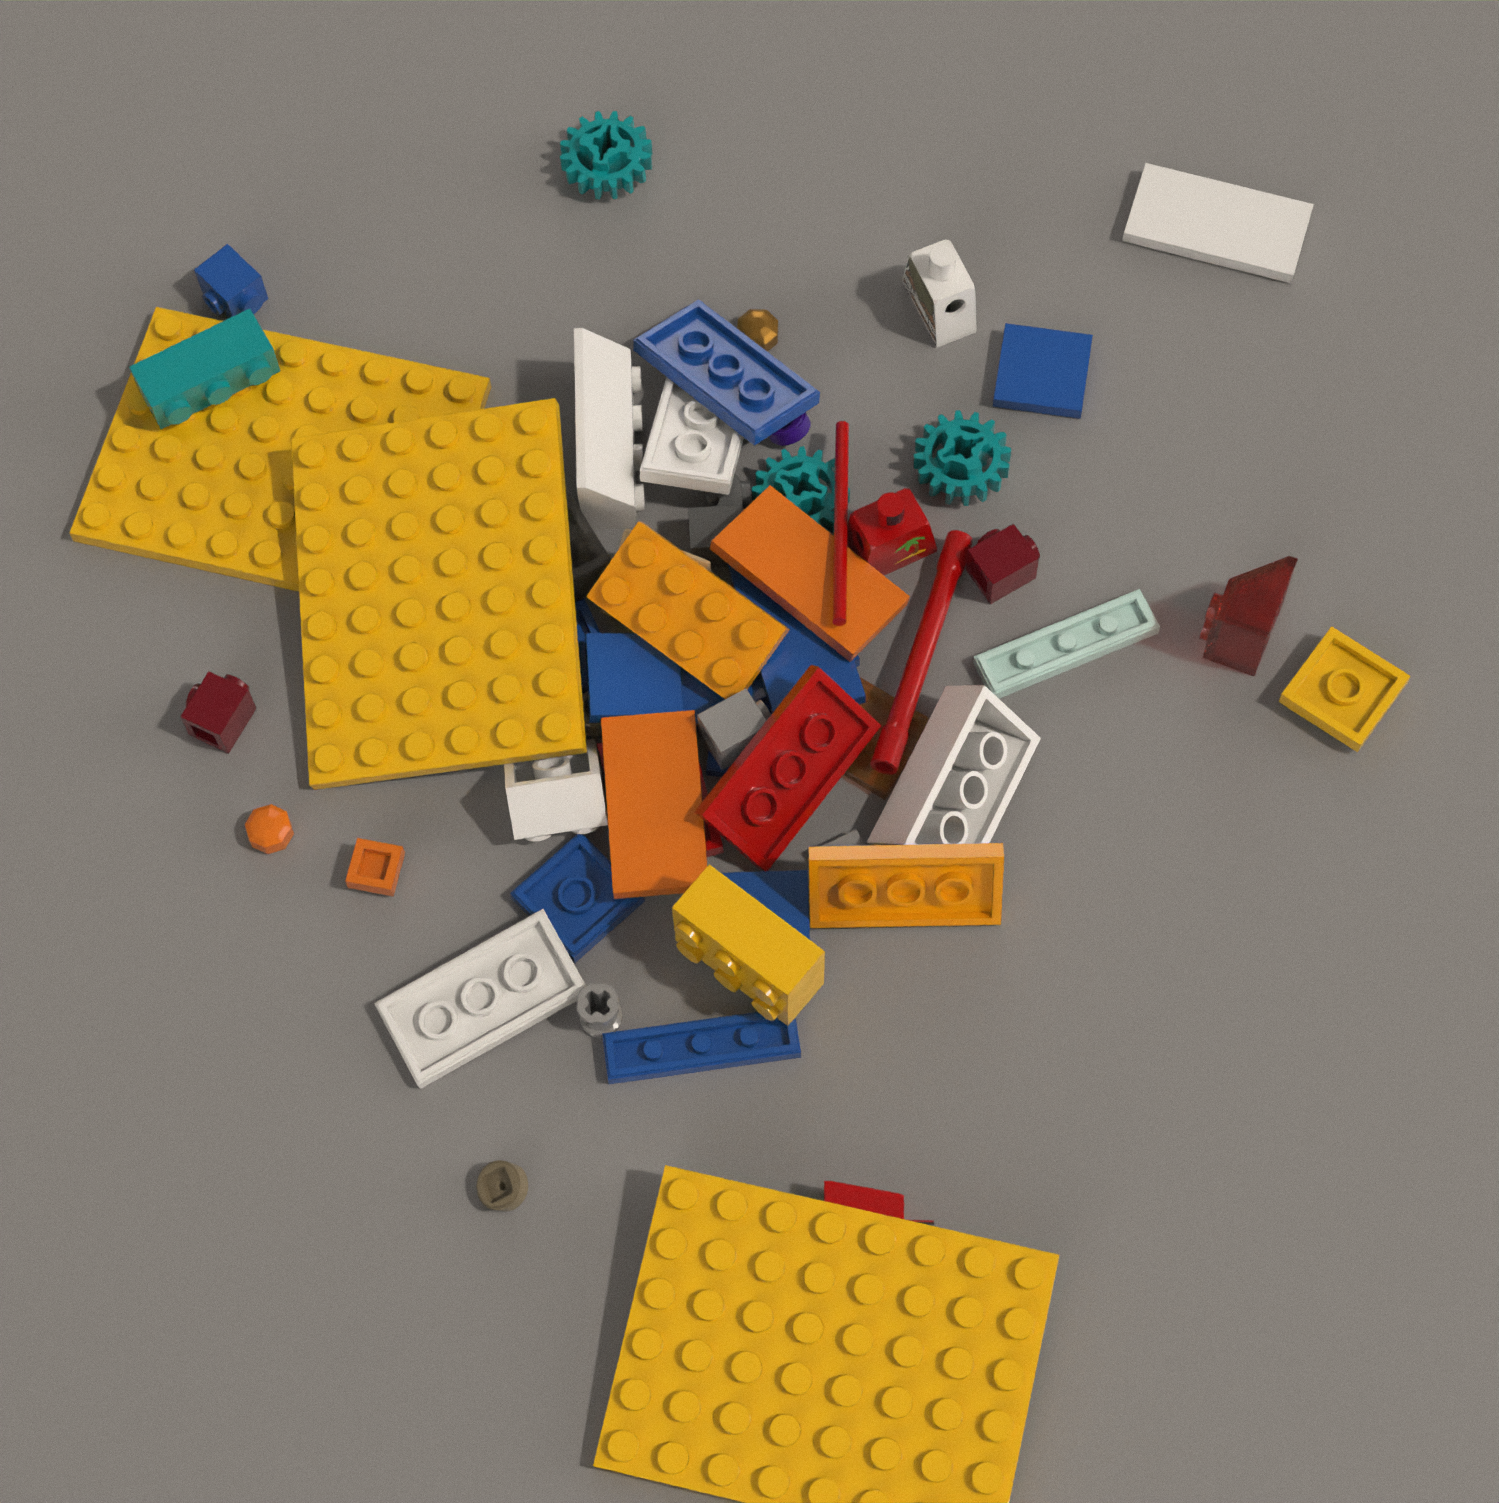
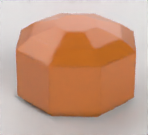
(269, 829)

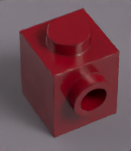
(1002, 562)
(218, 710)

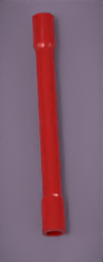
(895, 731)

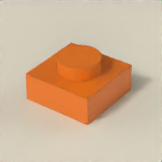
(375, 867)

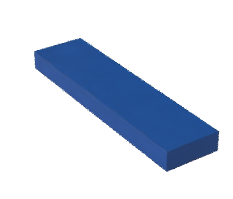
(698, 1046)

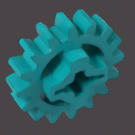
(610, 155)
(960, 462)
(799, 482)

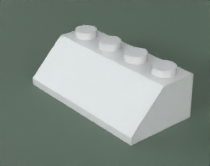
(606, 432)
(958, 773)

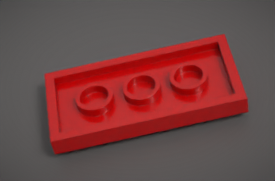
(788, 768)

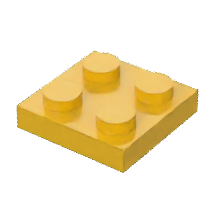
(1344, 689)

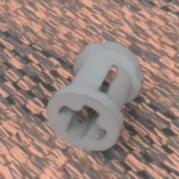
(601, 996)

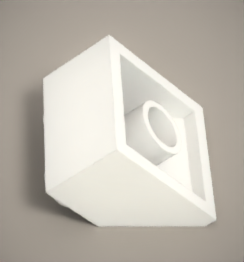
(556, 795)

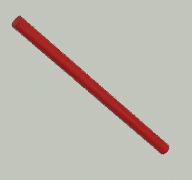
(840, 524)

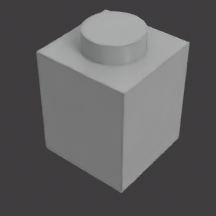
(731, 726)

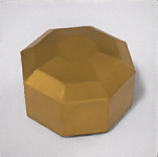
(760, 327)

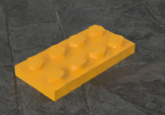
(687, 612)
(906, 885)

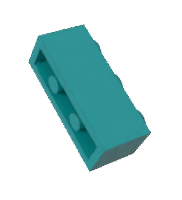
(205, 369)

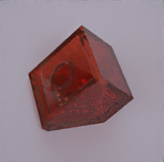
(1245, 615)

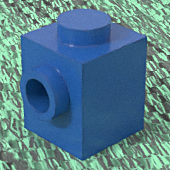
(230, 283)

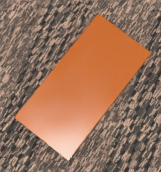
(793, 565)
(653, 803)

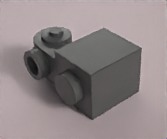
(709, 521)

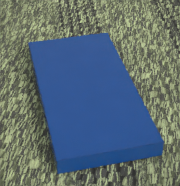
(726, 372)
(797, 651)

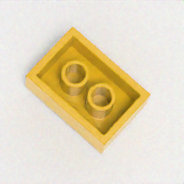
(747, 946)

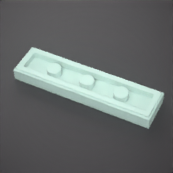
(1066, 644)

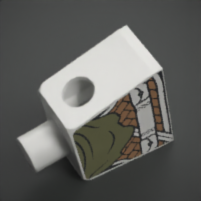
(933, 281)

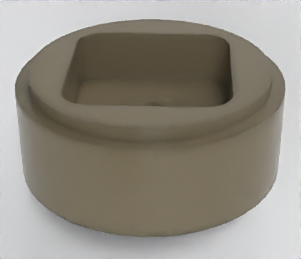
(502, 1186)

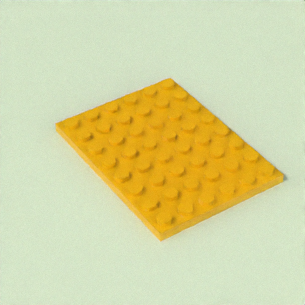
(222, 481)
(436, 595)
(823, 1352)

